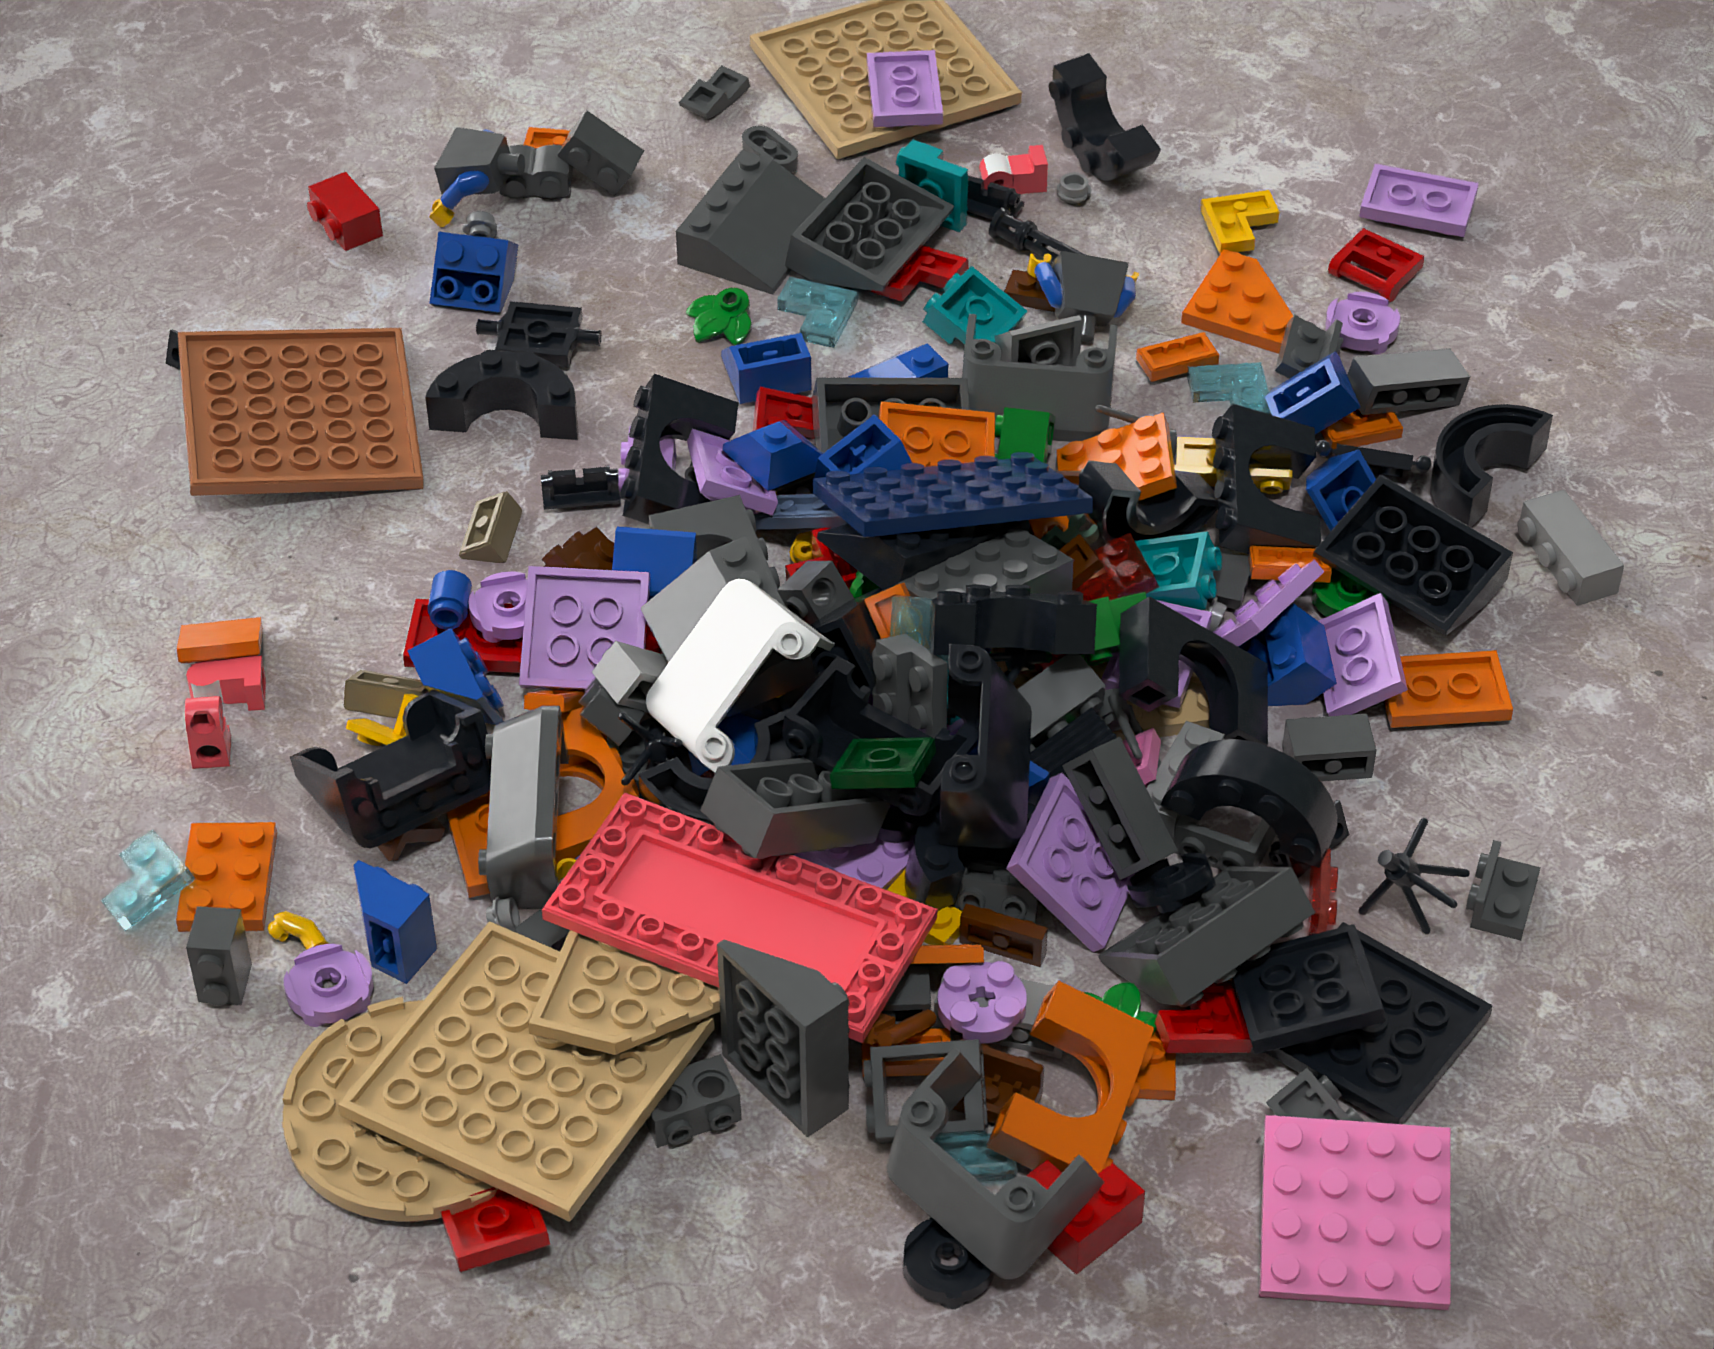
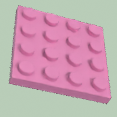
(1355, 1212)

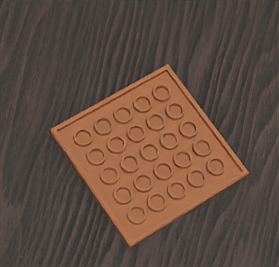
(298, 411)

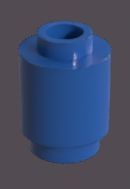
(449, 599)

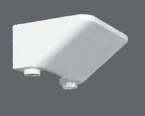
(720, 663)

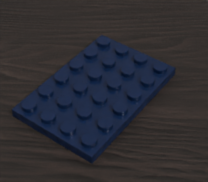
(950, 495)

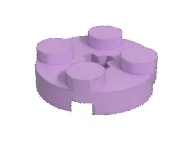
(1372, 336)
(488, 608)
(985, 980)
(328, 1005)

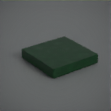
(883, 763)

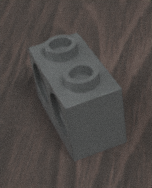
(814, 591)
(696, 1103)

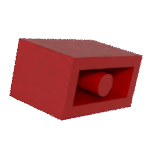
(344, 211)

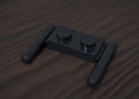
(1389, 462)

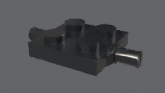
(540, 329)

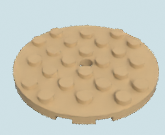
(348, 1160)

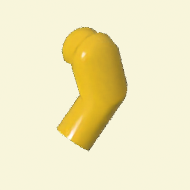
(301, 927)

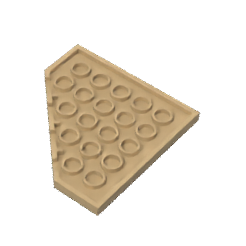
(615, 998)

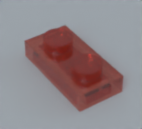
(1321, 883)

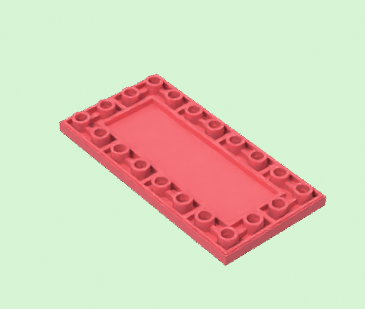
(682, 886)

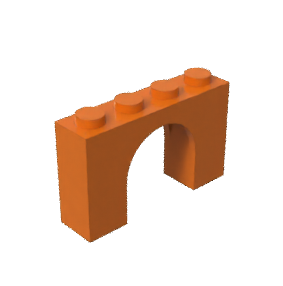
(599, 764)
(1111, 1049)

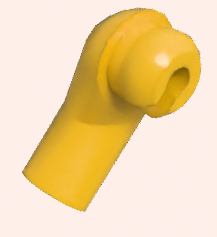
(802, 547)

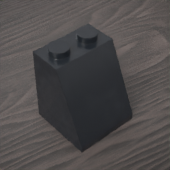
(854, 639)

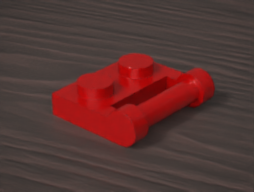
(1380, 256)

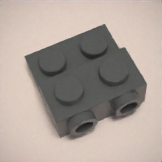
(910, 683)

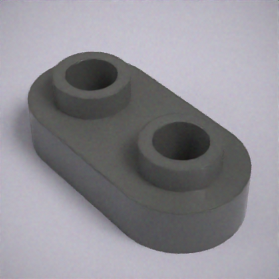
(770, 144)

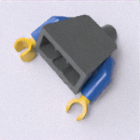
(472, 165)
(1085, 287)

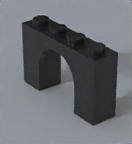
(669, 412)
(1245, 515)
(1234, 680)

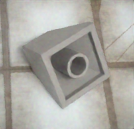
(1044, 343)

